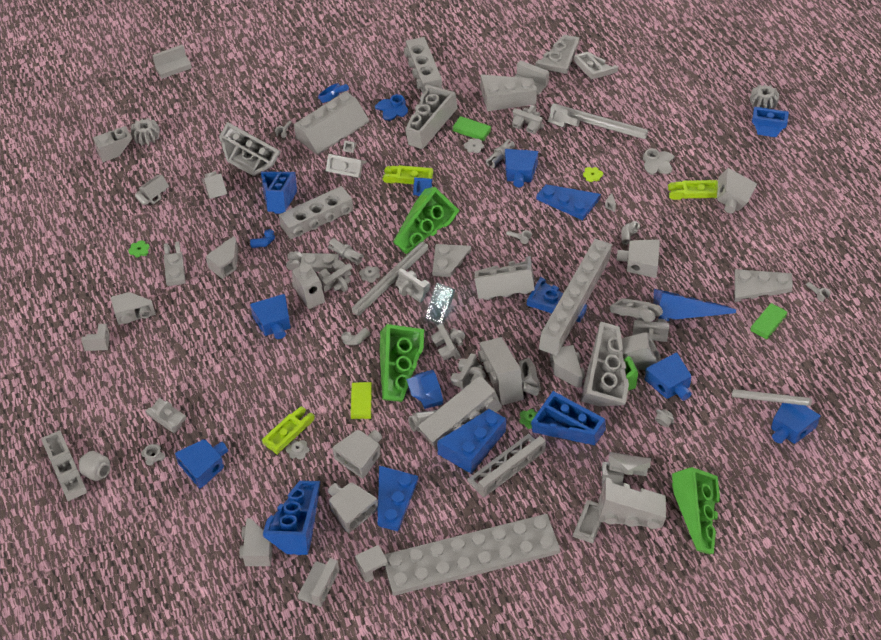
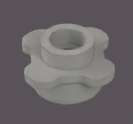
(664, 418)
(152, 449)

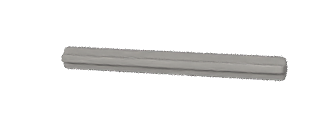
(605, 122)
(389, 278)

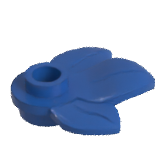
(392, 107)

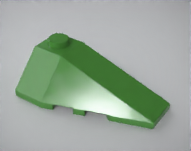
(426, 216)
(398, 359)
(696, 496)

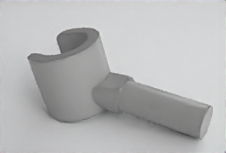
(280, 129)
(524, 237)
(821, 293)

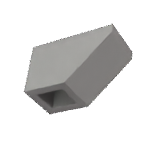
(112, 143)
(214, 185)
(224, 258)
(131, 307)
(567, 366)
(256, 548)

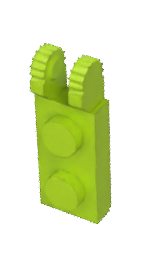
(406, 174)
(693, 189)
(287, 430)

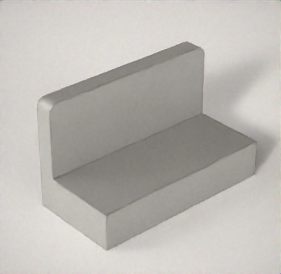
(171, 61)
(540, 76)
(345, 165)
(319, 582)

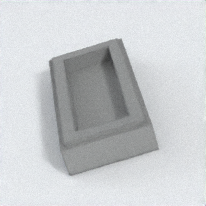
(588, 522)

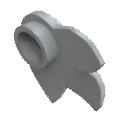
(657, 161)

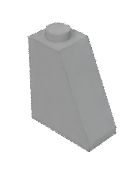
(641, 350)

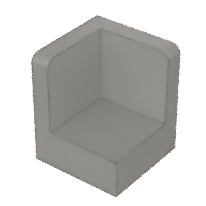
(97, 341)
(370, 561)

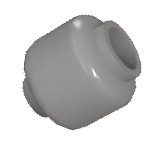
(94, 465)

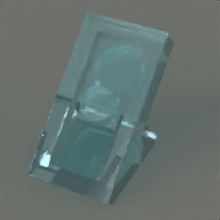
(440, 304)

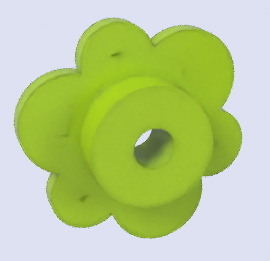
(592, 174)

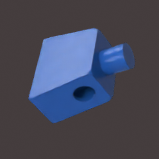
(520, 166)
(272, 316)
(670, 377)
(793, 422)
(201, 461)

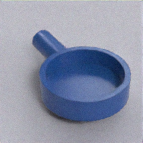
(332, 92)

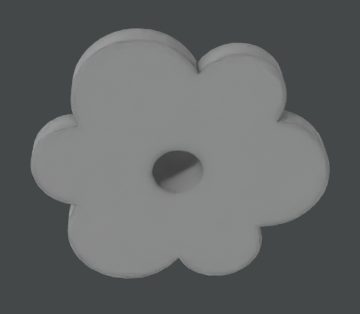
(474, 145)
(370, 274)
(297, 453)

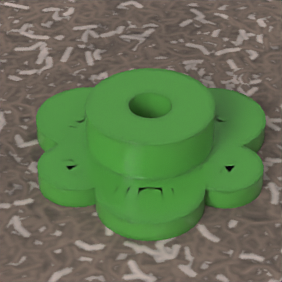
(139, 249)
(525, 417)

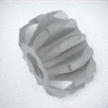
(764, 97)
(145, 131)

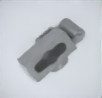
(152, 189)
(529, 377)

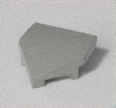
(629, 464)

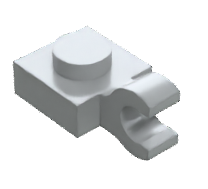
(561, 116)

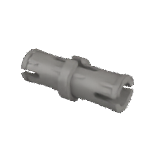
(499, 153)
(345, 251)

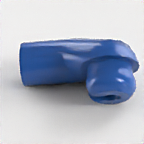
(264, 241)

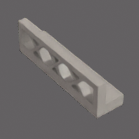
(507, 467)

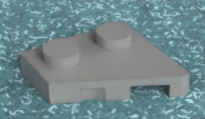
(594, 66)
(448, 258)

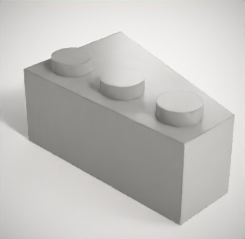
(507, 92)
(505, 280)
(502, 370)
(631, 507)

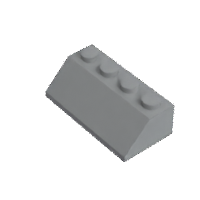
(330, 123)

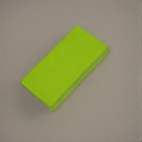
(361, 400)

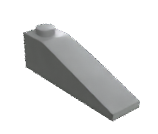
(606, 374)

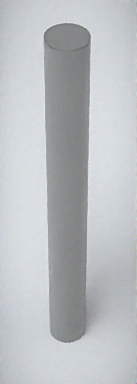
(772, 397)

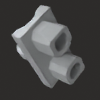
(527, 116)
(338, 279)
(410, 285)
(657, 330)
(443, 336)
(469, 369)
(166, 415)

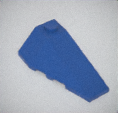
(679, 307)
(294, 521)

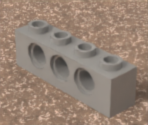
(422, 63)
(316, 212)

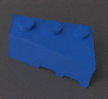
(278, 190)
(568, 421)
(473, 440)

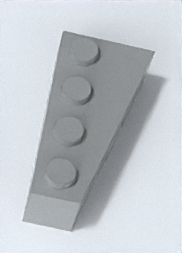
(430, 115)
(459, 410)

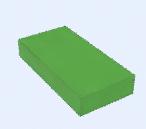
(471, 128)
(768, 321)

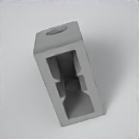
(734, 190)
(641, 257)
(306, 279)
(358, 451)
(351, 505)

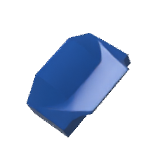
(769, 121)
(426, 389)

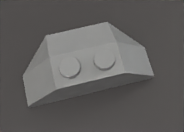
(247, 151)

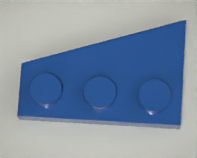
(568, 200)
(547, 297)
(394, 496)

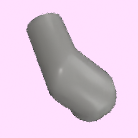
(628, 230)
(349, 339)

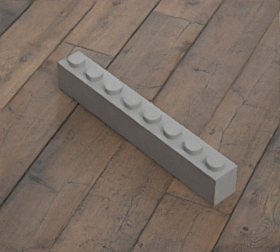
(575, 297)

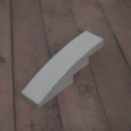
(64, 465)

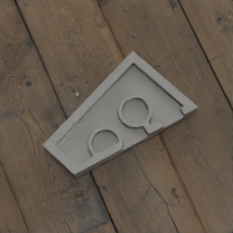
(560, 56)
(758, 283)

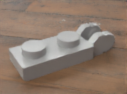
(317, 261)
(174, 265)
(636, 309)

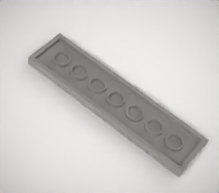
(471, 554)

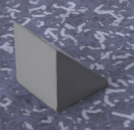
(349, 146)
(610, 203)

